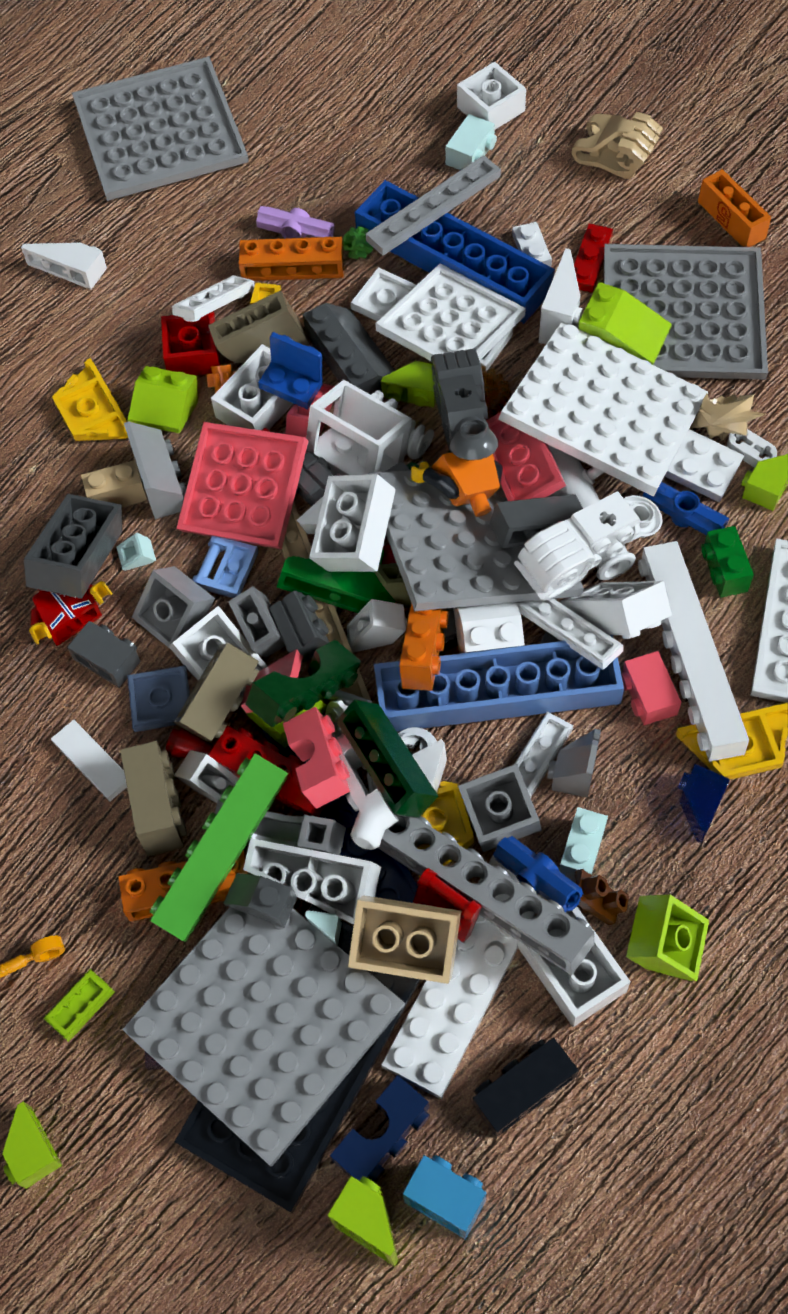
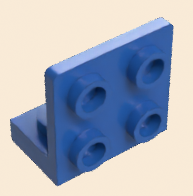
(293, 371)

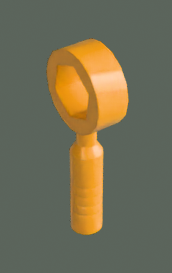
(41, 951)

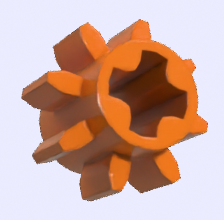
(219, 376)

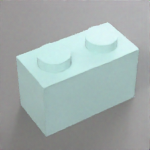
(470, 142)
(583, 842)

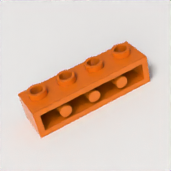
(291, 258)
(421, 648)
(143, 887)

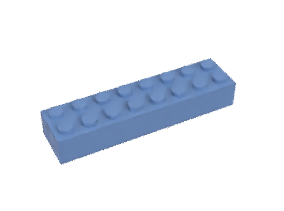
(499, 686)

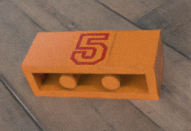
(734, 209)

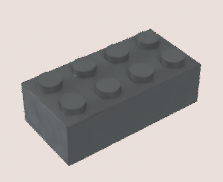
(73, 546)

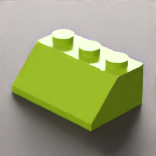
(364, 1218)

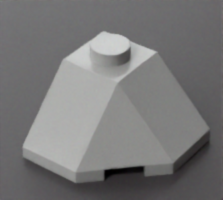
(575, 765)

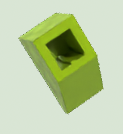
(410, 384)

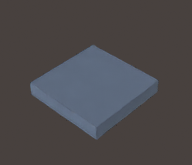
(157, 697)

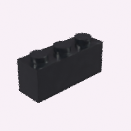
(524, 1085)

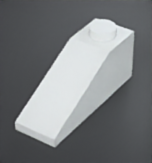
(68, 261)

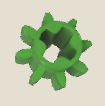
(356, 243)

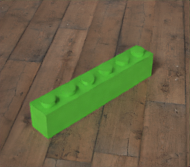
(219, 848)

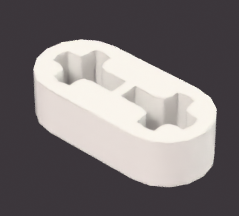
(752, 447)

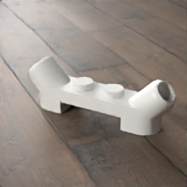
(374, 812)

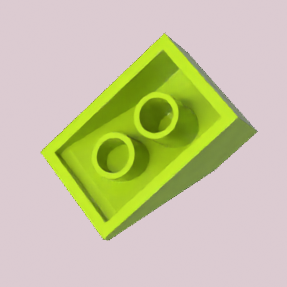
(624, 322)

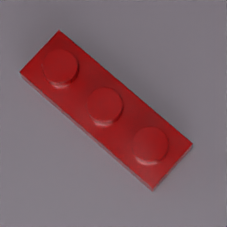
(591, 256)

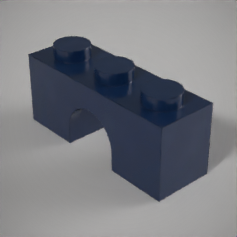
(364, 1156)

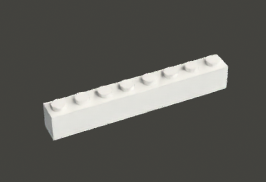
(695, 656)

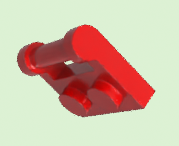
(438, 894)

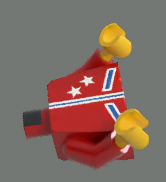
(64, 616)

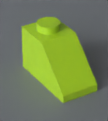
(766, 482)
(28, 1149)

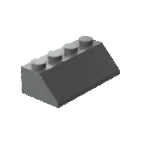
(346, 347)

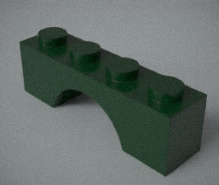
(280, 697)

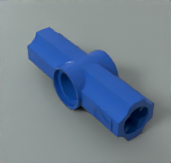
(697, 516)
(538, 872)

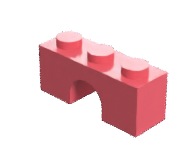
(324, 775)

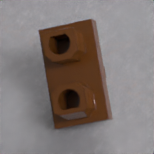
(600, 898)

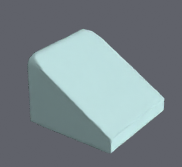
(135, 552)
(327, 923)

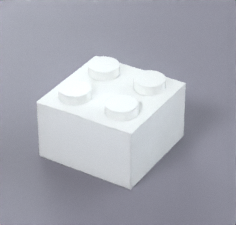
(491, 95)

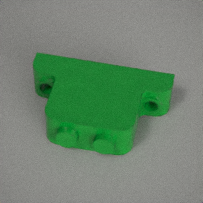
(339, 589)

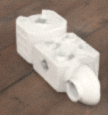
(570, 548)

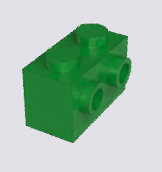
(727, 561)

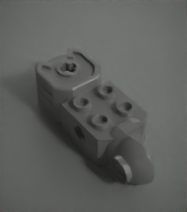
(463, 404)

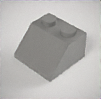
(171, 604)

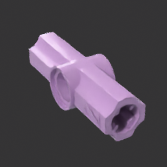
(293, 224)

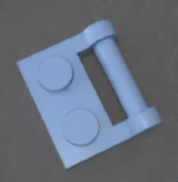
(233, 567)

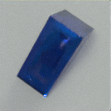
(701, 798)

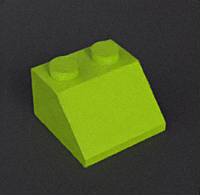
(163, 399)
(668, 937)

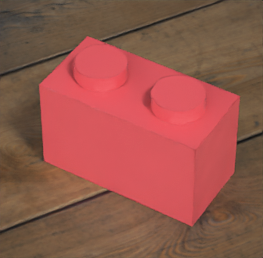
(650, 688)

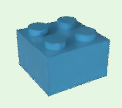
(445, 1195)

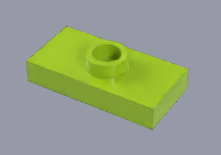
(79, 1005)

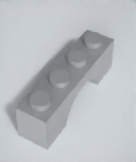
(301, 832)

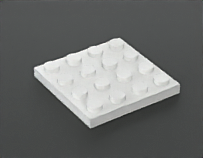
(450, 315)

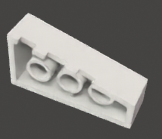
(315, 876)

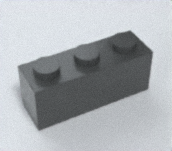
(521, 519)

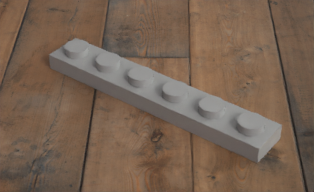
(433, 205)

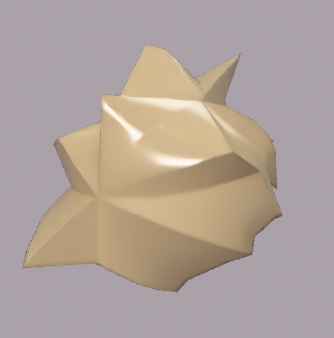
(725, 415)

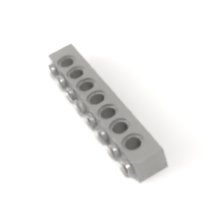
(563, 951)

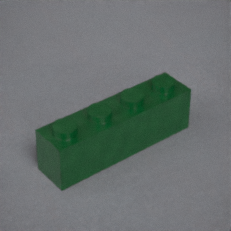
(387, 759)

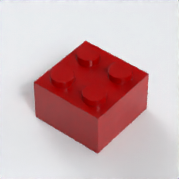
(189, 345)

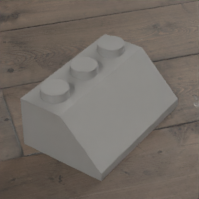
(156, 469)

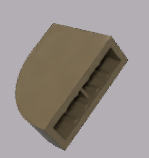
(249, 328)

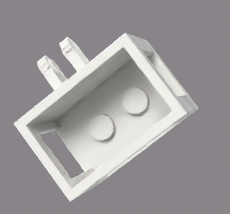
(363, 431)

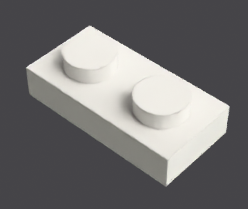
(531, 242)

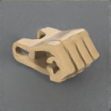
(617, 143)

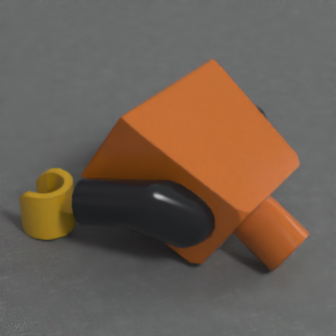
(462, 480)

